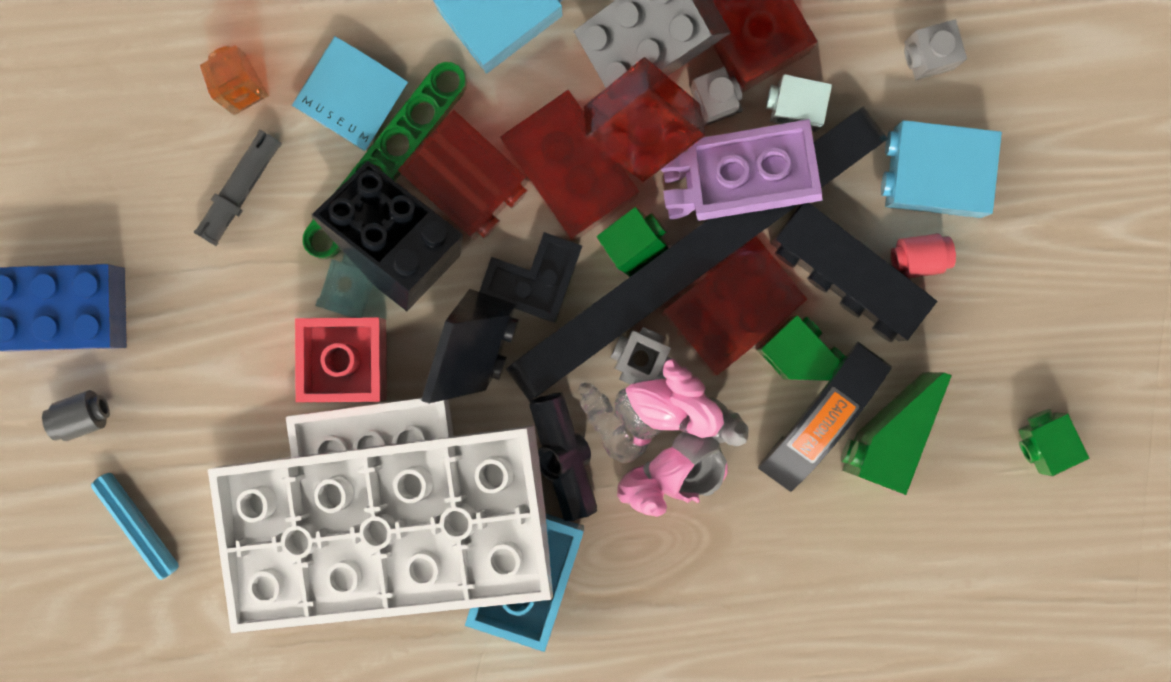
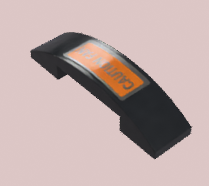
(826, 418)

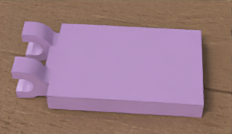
(745, 172)

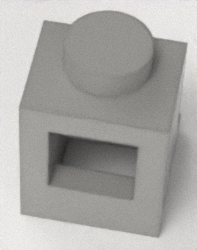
(717, 95)

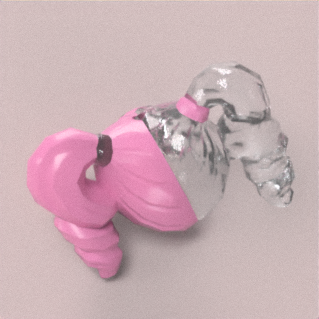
(649, 409)

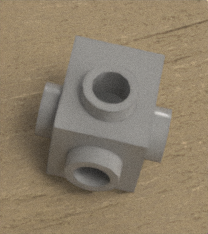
(646, 341)

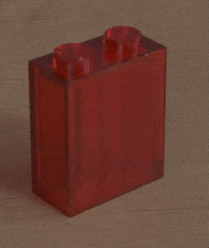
(465, 176)

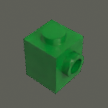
(633, 241)
(1051, 443)

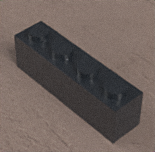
(853, 273)

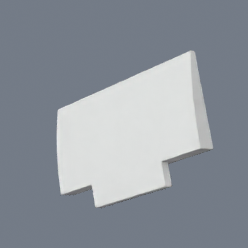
(381, 519)

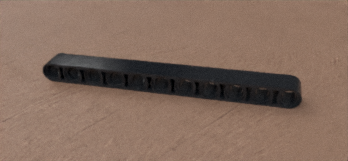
(678, 268)

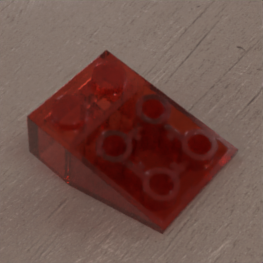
(734, 307)

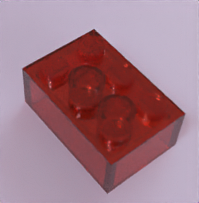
(566, 169)

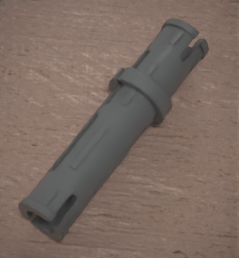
(237, 188)

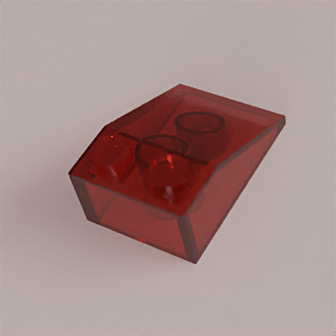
(762, 38)

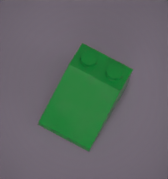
(894, 439)

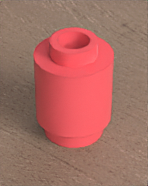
(923, 255)

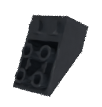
(389, 234)

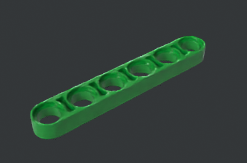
(404, 125)

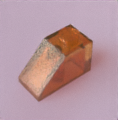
(232, 79)

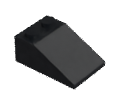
(470, 347)

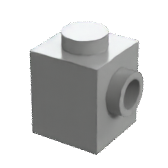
(934, 50)

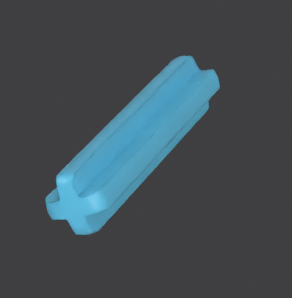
(134, 525)

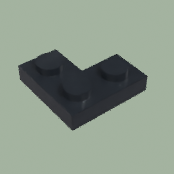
(540, 288)

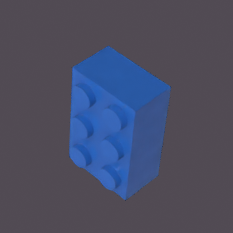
(62, 308)

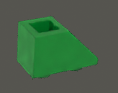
(799, 353)

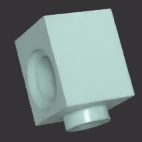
(798, 100)

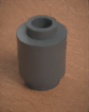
(75, 416)

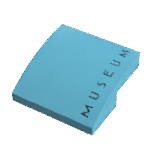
(349, 93)

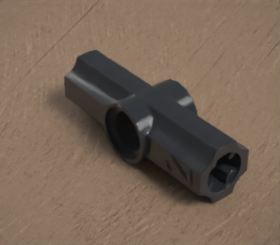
(563, 456)

